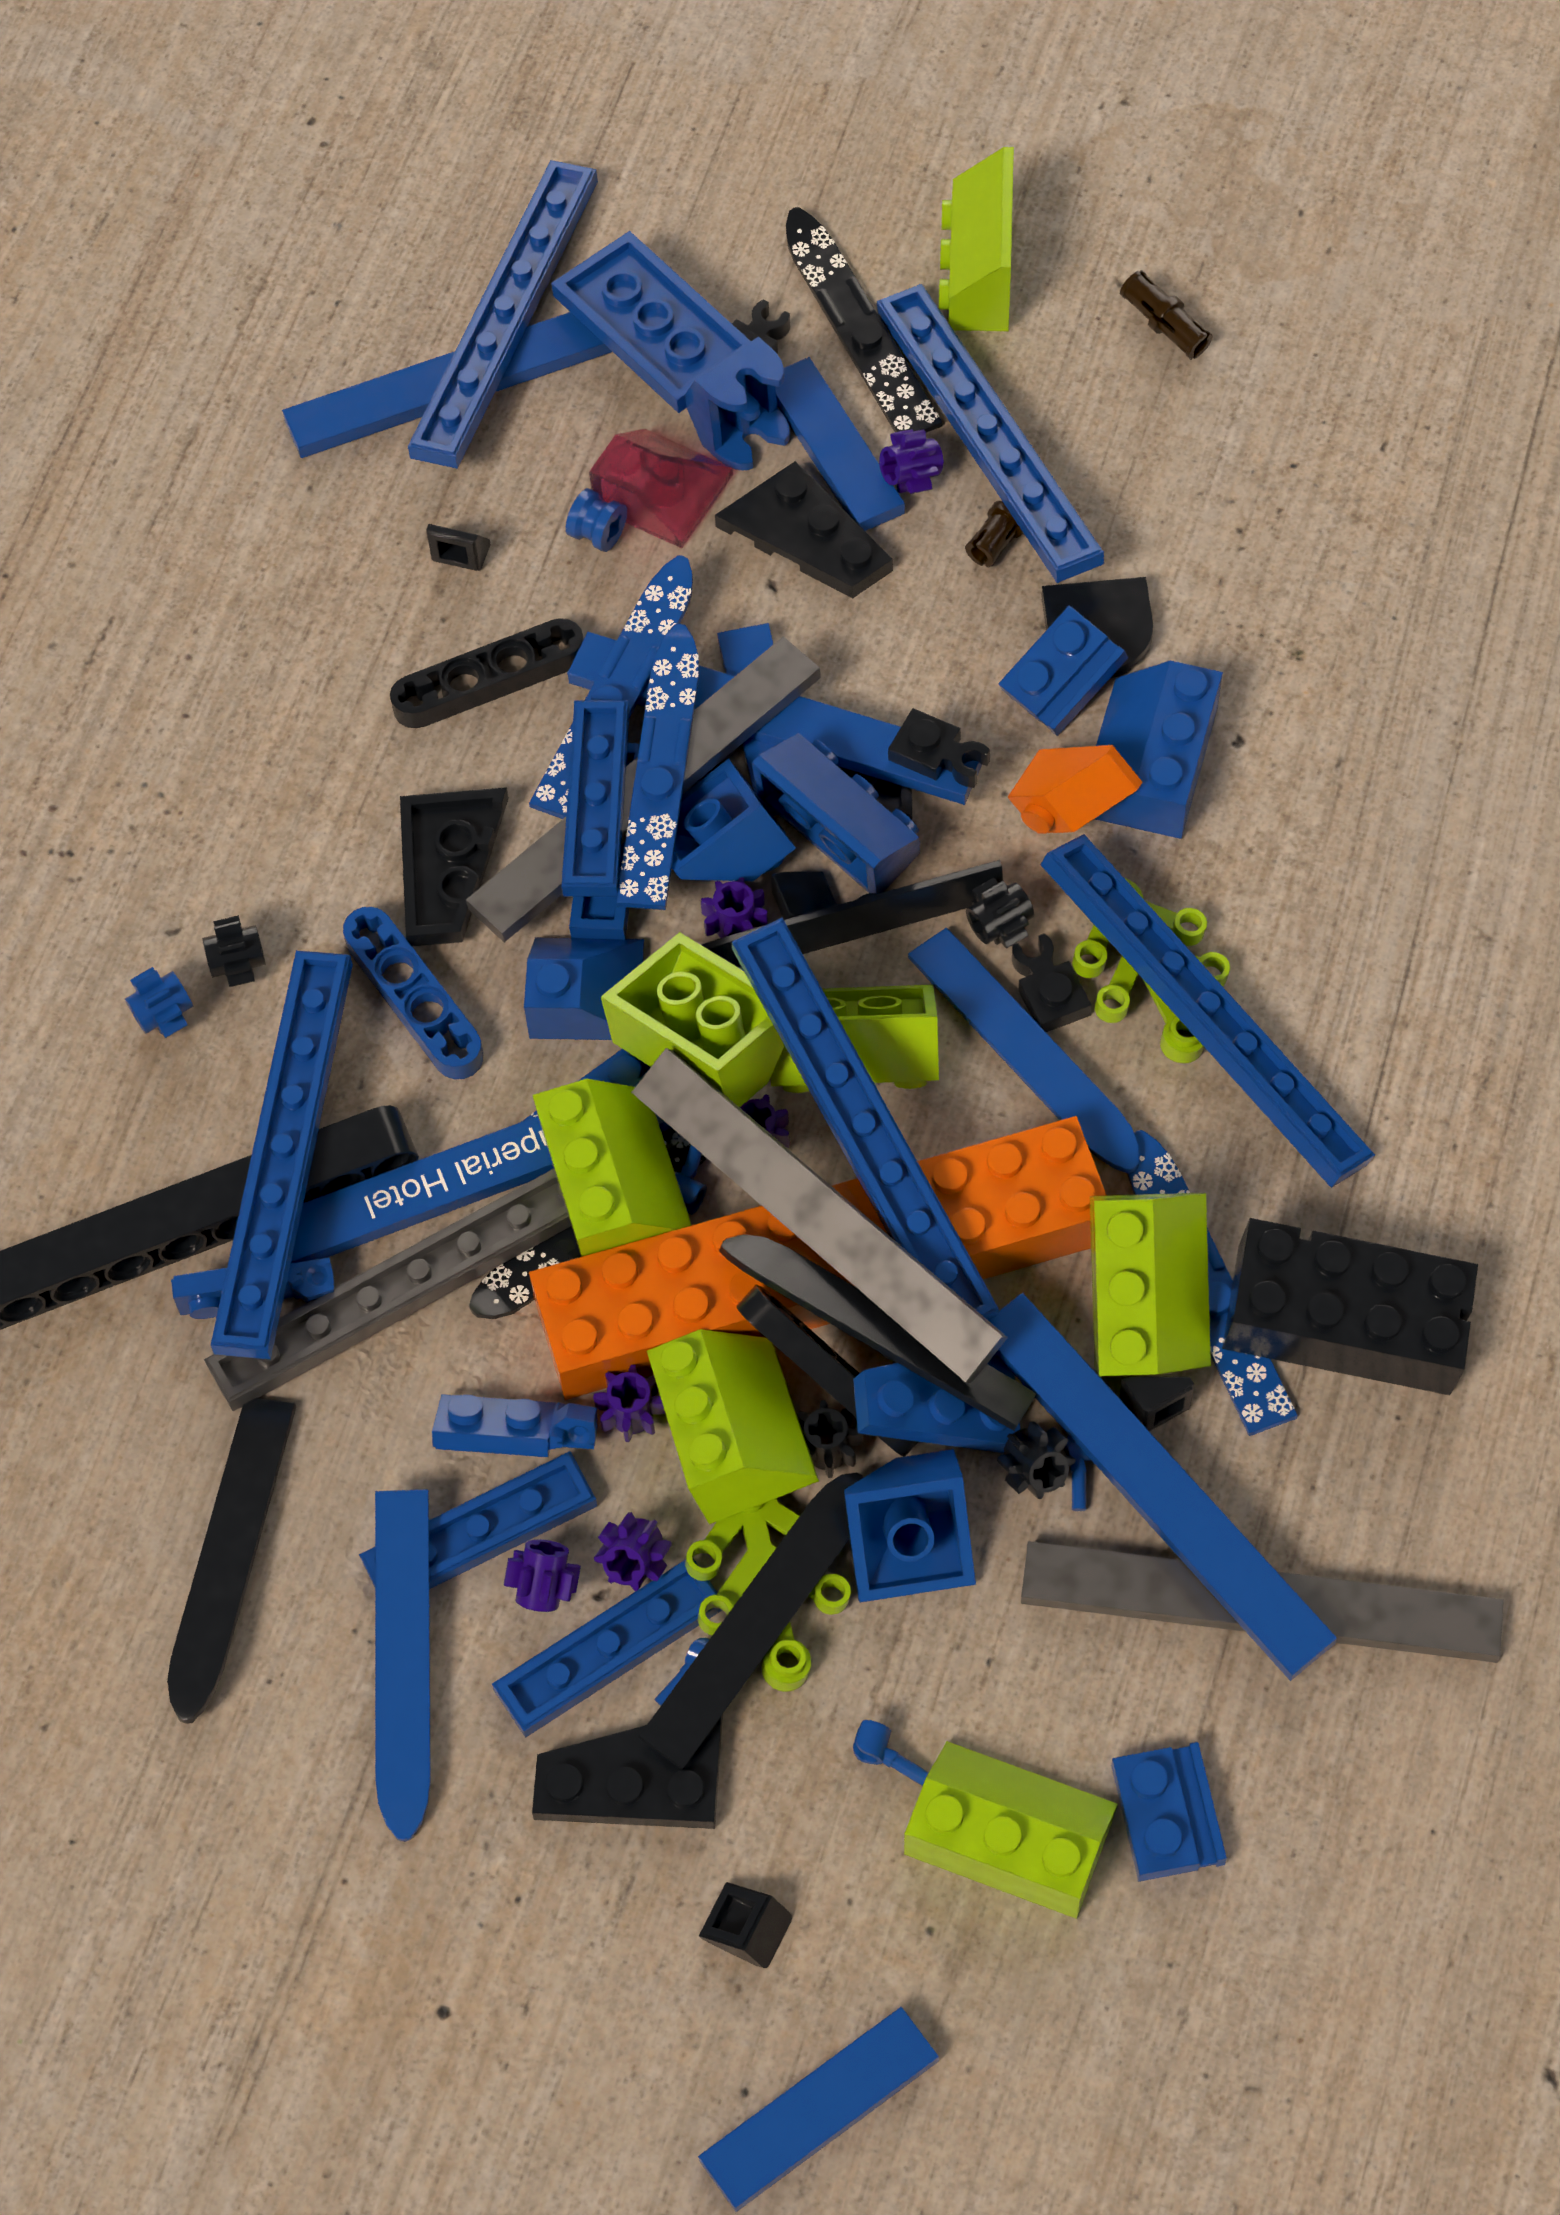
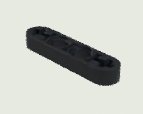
(483, 665)
(807, 1352)

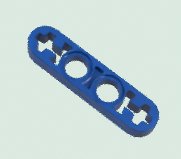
(417, 989)

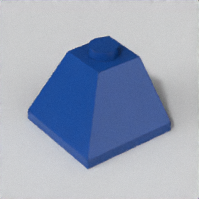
(726, 831)
(567, 984)
(910, 1528)

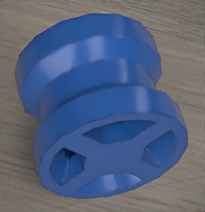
(596, 520)

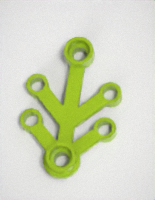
(1172, 1044)
(759, 1549)

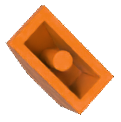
(1072, 787)

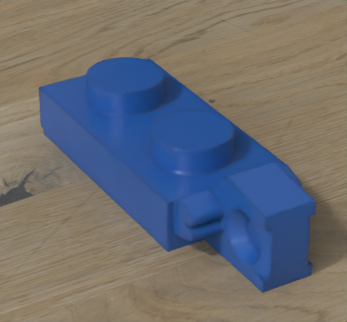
(201, 1291)
(512, 1425)

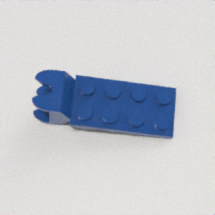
(679, 346)

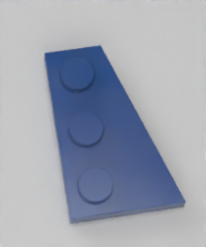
(908, 1407)

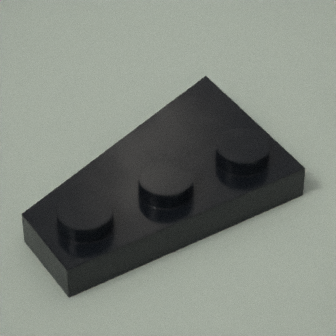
(810, 528)
(445, 859)
(628, 1783)

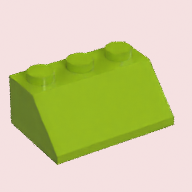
(979, 245)
(699, 1010)
(890, 1030)
(610, 1164)
(1150, 1283)
(731, 1420)
(1009, 1829)

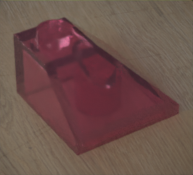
(659, 483)

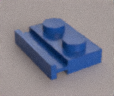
(1063, 670)
(1168, 1812)

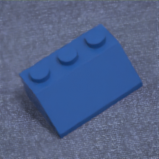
(1162, 730)
(836, 812)

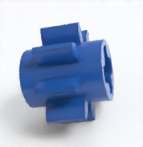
(159, 1002)

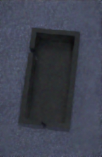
(1351, 1307)

